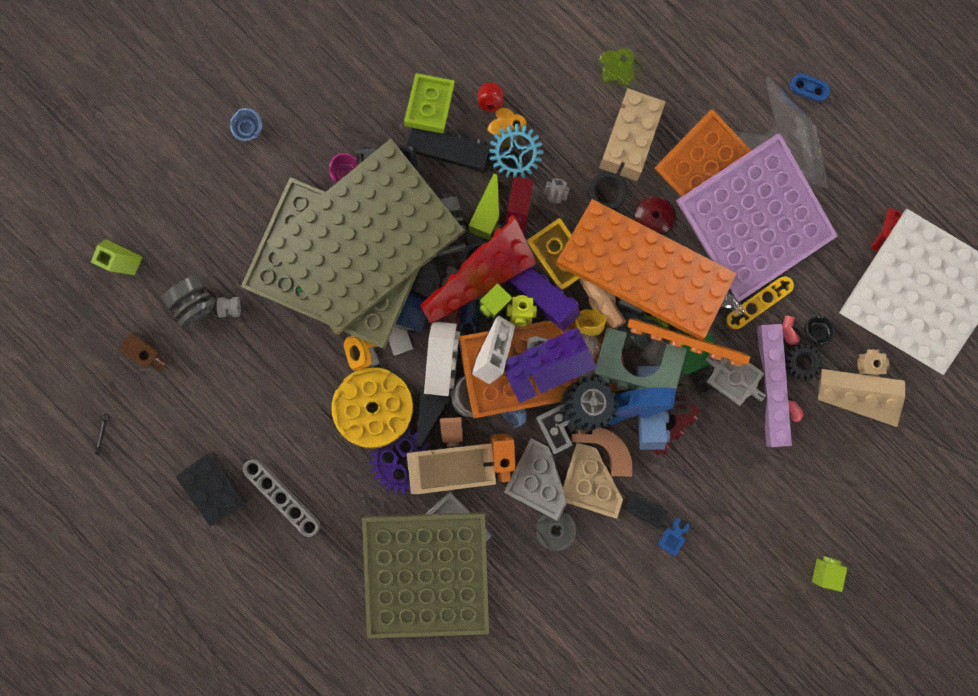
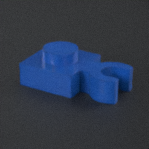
(671, 539)

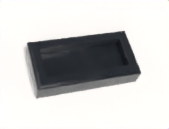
(646, 510)

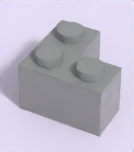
(553, 429)

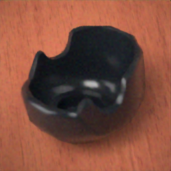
(819, 330)

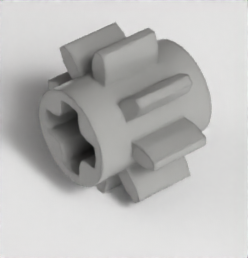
(556, 190)

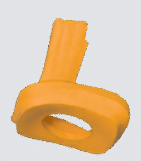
(365, 355)

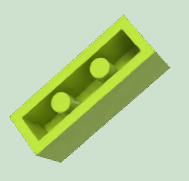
(495, 302)

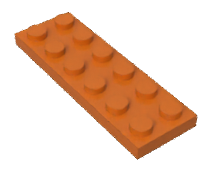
(679, 339)

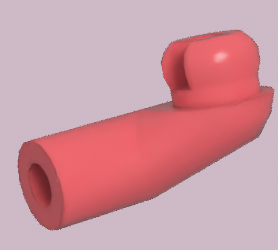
(788, 332)

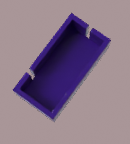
(549, 364)

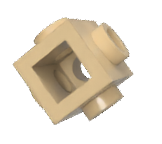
(866, 366)

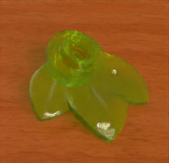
(615, 68)

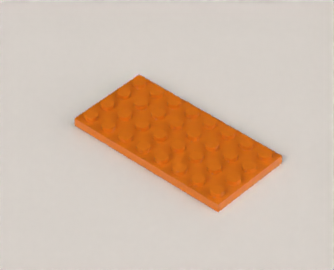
(646, 269)
(499, 396)

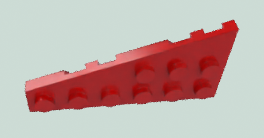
(490, 264)

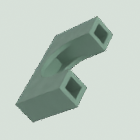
(612, 370)

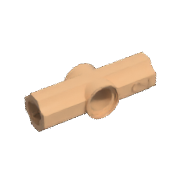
(605, 303)

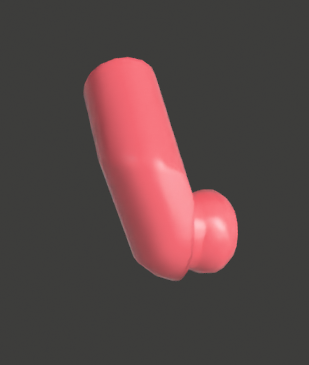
(795, 411)

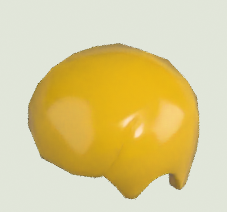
(590, 322)

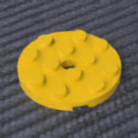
(375, 428)

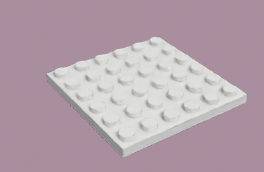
(919, 292)

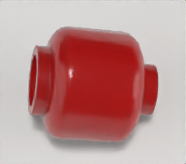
(490, 97)

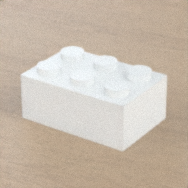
(441, 358)

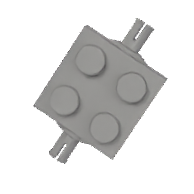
(735, 381)

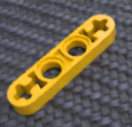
(759, 303)

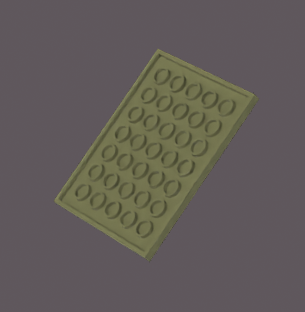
(365, 236)
(273, 281)

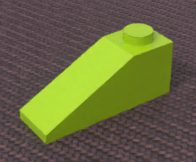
(487, 215)

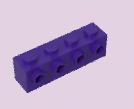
(548, 298)

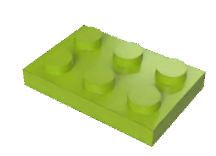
(429, 103)

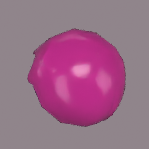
(341, 166)

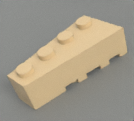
(863, 394)

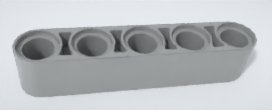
(291, 501)

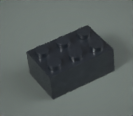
(211, 489)

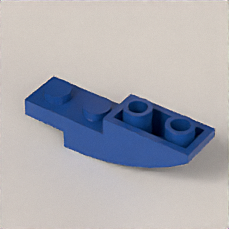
(643, 403)

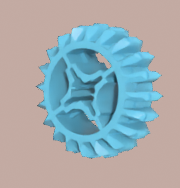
(525, 148)

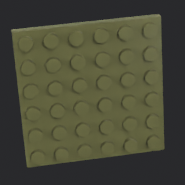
(425, 575)

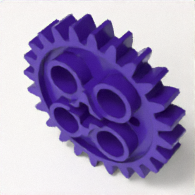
(386, 471)

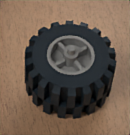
(588, 404)

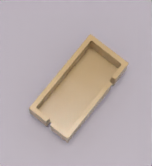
(632, 134)
(450, 468)

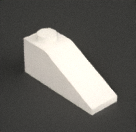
(494, 352)

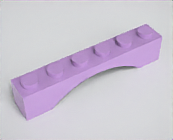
(773, 363)

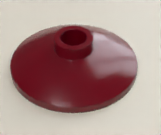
(651, 204)

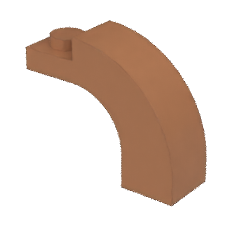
(618, 452)

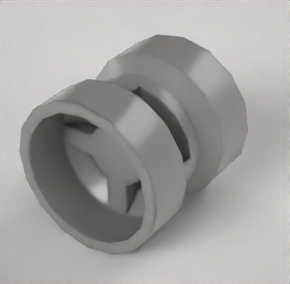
(228, 307)

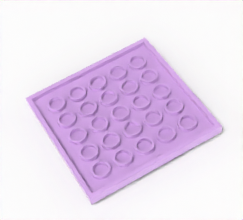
(757, 216)

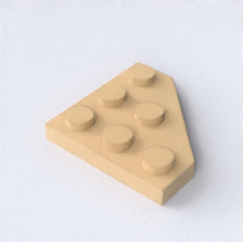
(590, 483)

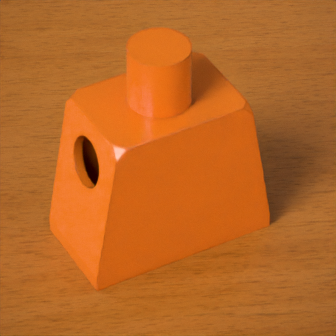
(503, 449)

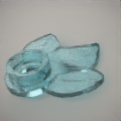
(633, 338)

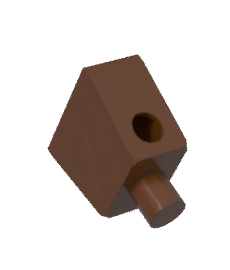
(134, 348)

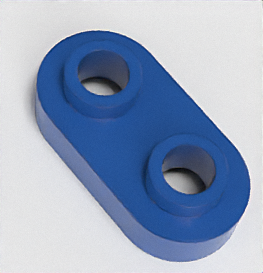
(809, 85)

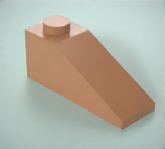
(451, 431)

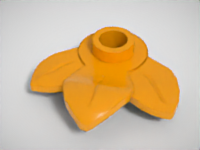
(505, 117)

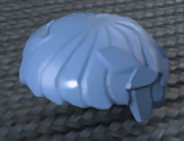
(246, 124)
(516, 417)

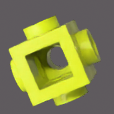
(521, 310)

